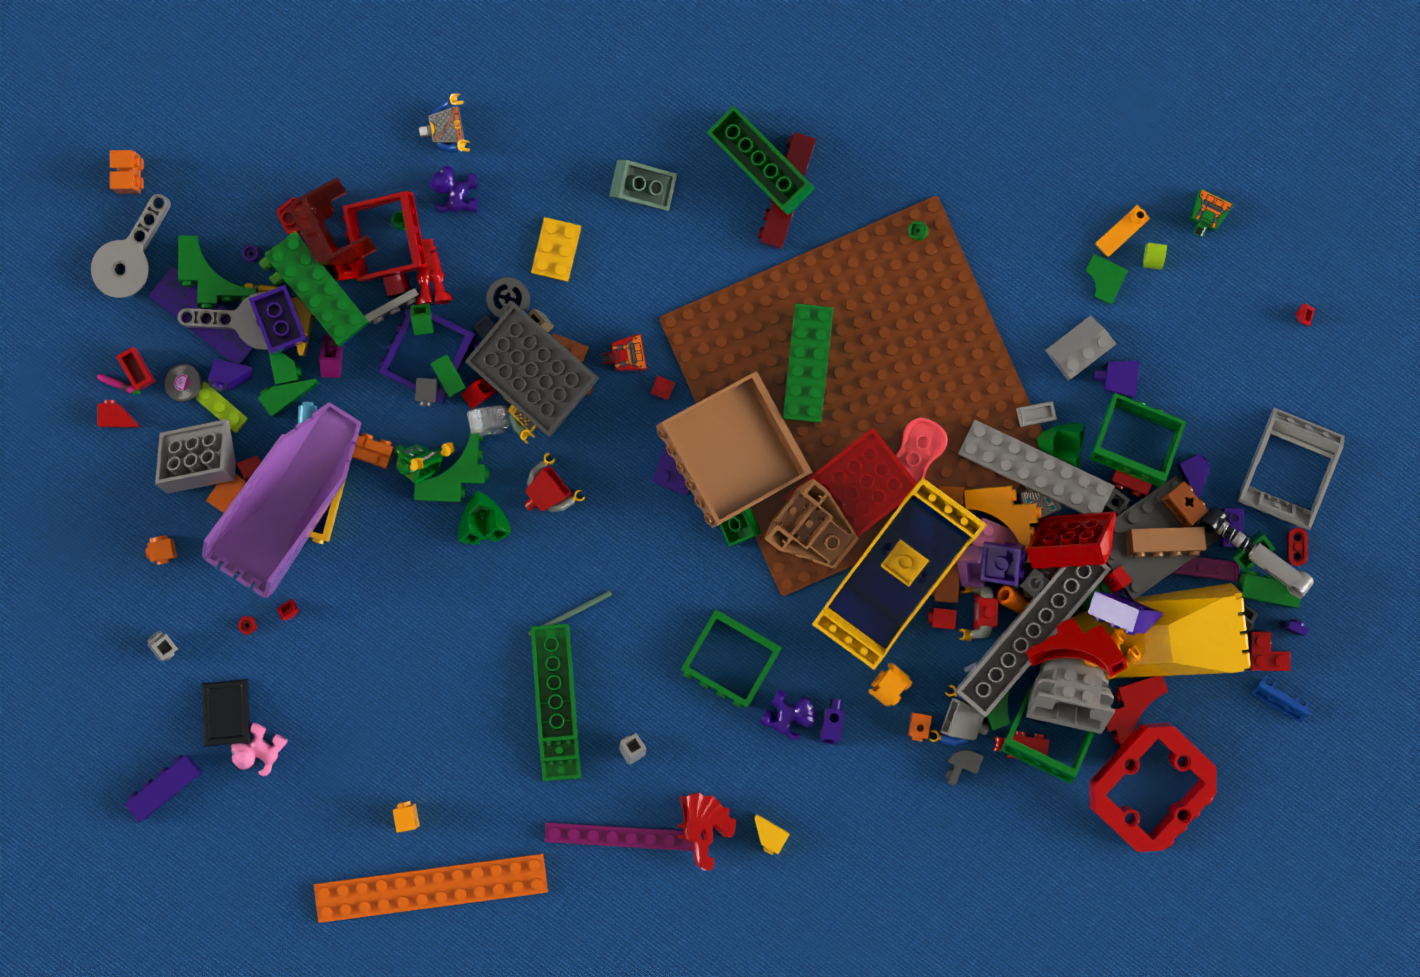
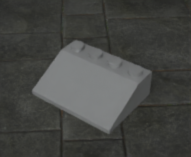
(195, 457)

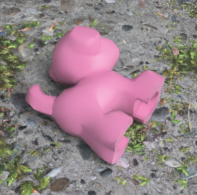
(245, 754)

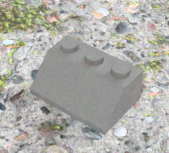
(1080, 347)

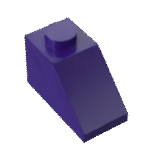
(228, 375)
(1195, 472)

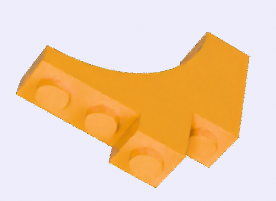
(1000, 503)

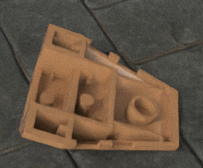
(812, 526)

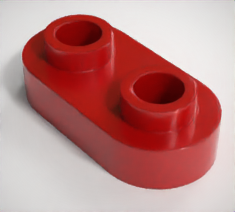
(1299, 546)

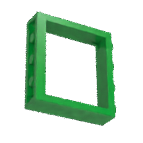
(1127, 465)
(721, 691)
(1038, 759)

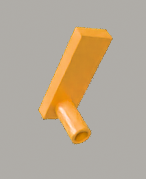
(1122, 231)

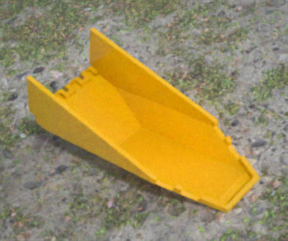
(1191, 637)

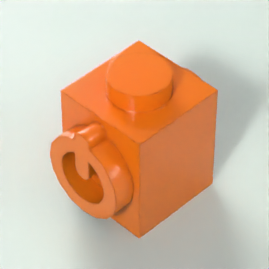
(161, 549)

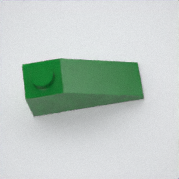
(282, 396)

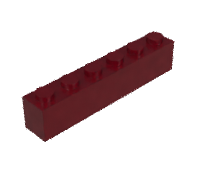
(776, 219)

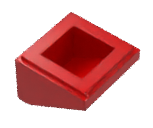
(1117, 579)

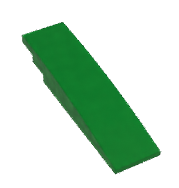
(555, 702)

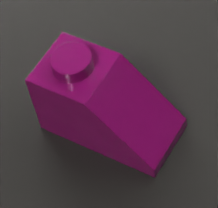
(330, 358)

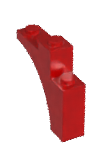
(1071, 642)
(1134, 700)

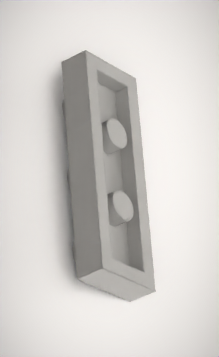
(392, 307)

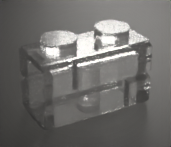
(488, 420)

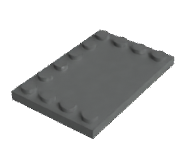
(532, 369)
(1147, 514)

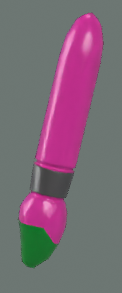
(118, 384)

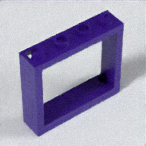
(401, 331)

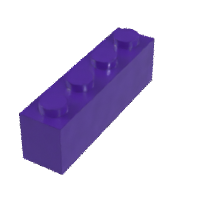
(163, 788)

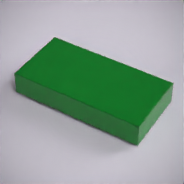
(448, 375)

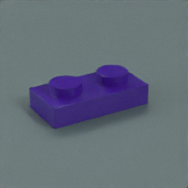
(1295, 626)

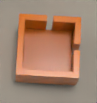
(128, 174)

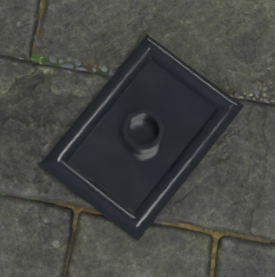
(226, 712)

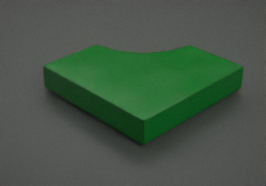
(1107, 278)

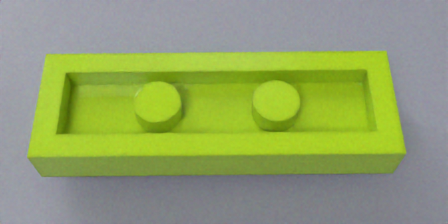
(221, 407)

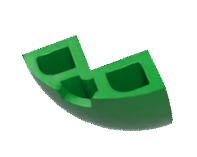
(1064, 442)
(482, 521)

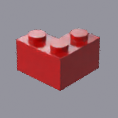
(1261, 655)

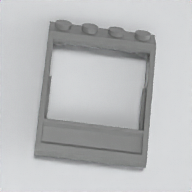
(1305, 435)

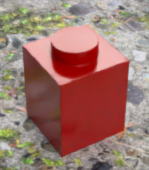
(942, 618)

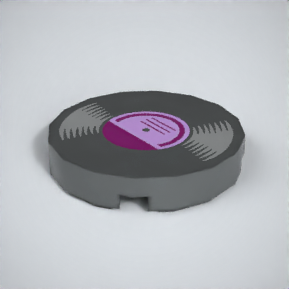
(183, 383)

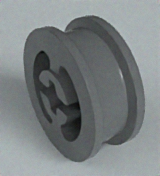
(512, 284)

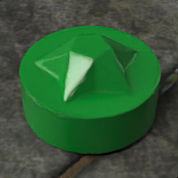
(398, 221)
(918, 230)

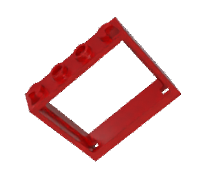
(412, 229)

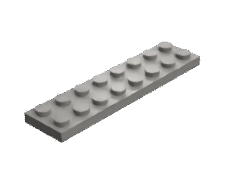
(1035, 469)

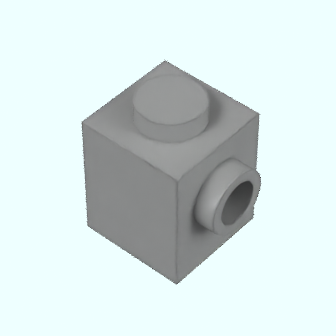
(632, 748)

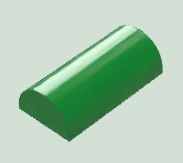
(740, 528)

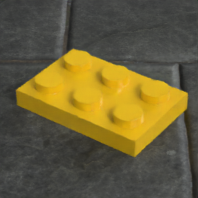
(556, 249)

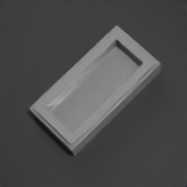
(1036, 414)

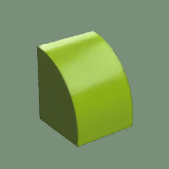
(1154, 256)

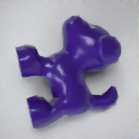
(444, 182)
(802, 712)

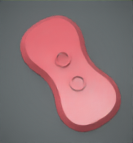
(921, 445)

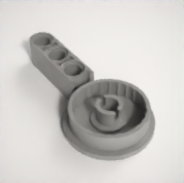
(128, 253)
(242, 320)

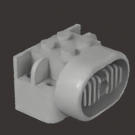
(1071, 695)

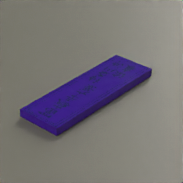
(175, 298)

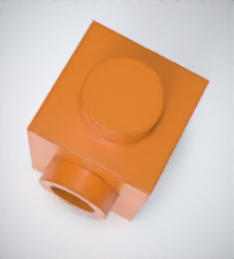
(919, 726)

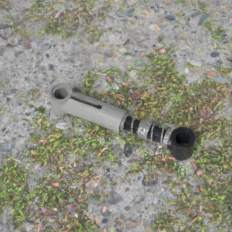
(1296, 581)

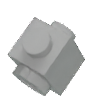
(161, 646)

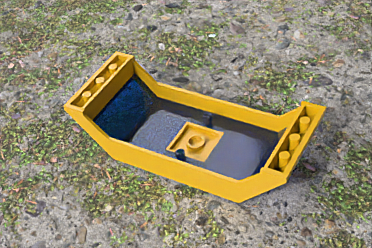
(898, 572)

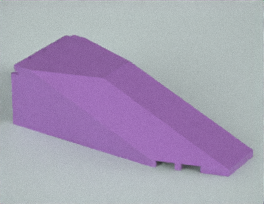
(283, 500)

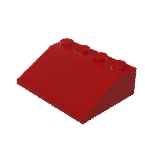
(1072, 540)

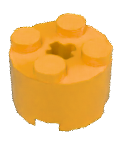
(890, 685)

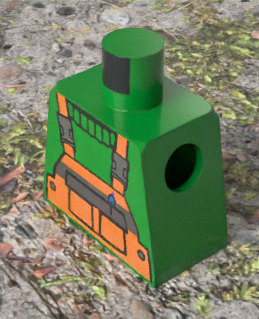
(1208, 212)

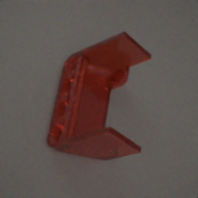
(309, 214)

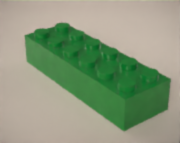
(760, 160)
(316, 289)
(807, 363)

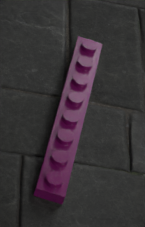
(615, 836)

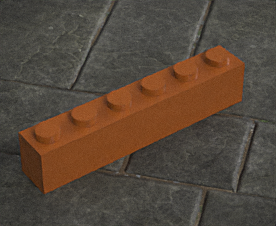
(950, 587)

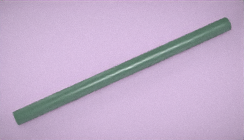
(578, 609)

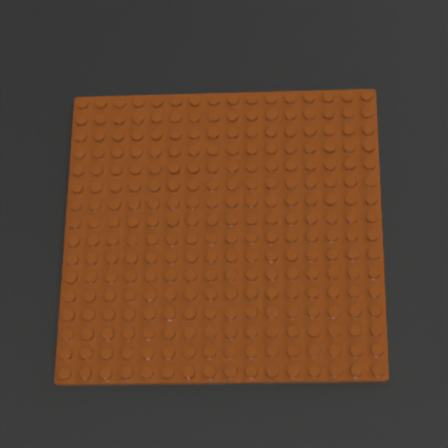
(902, 347)

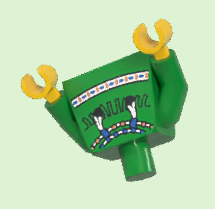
(419, 462)

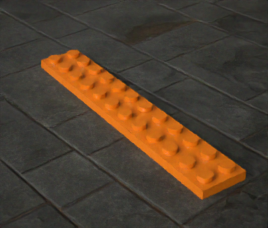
(430, 888)

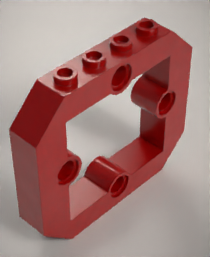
(1192, 803)

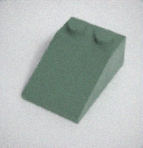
(643, 185)

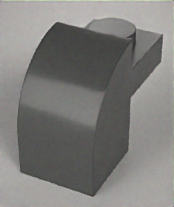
(962, 759)

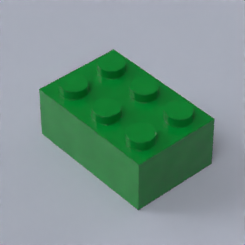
(1265, 590)

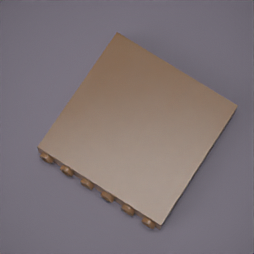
(733, 449)

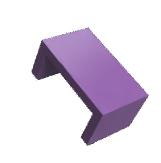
(970, 567)

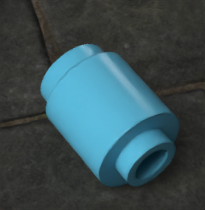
(305, 411)

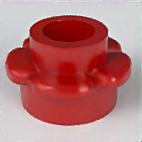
(242, 625)

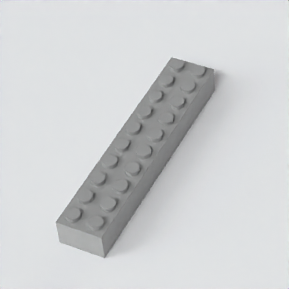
(1035, 623)

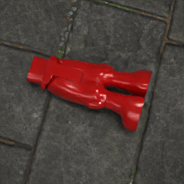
(431, 273)

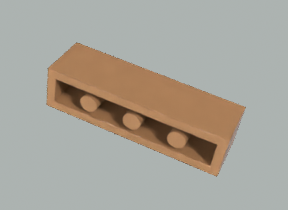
(1165, 541)

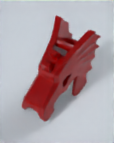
(699, 817)

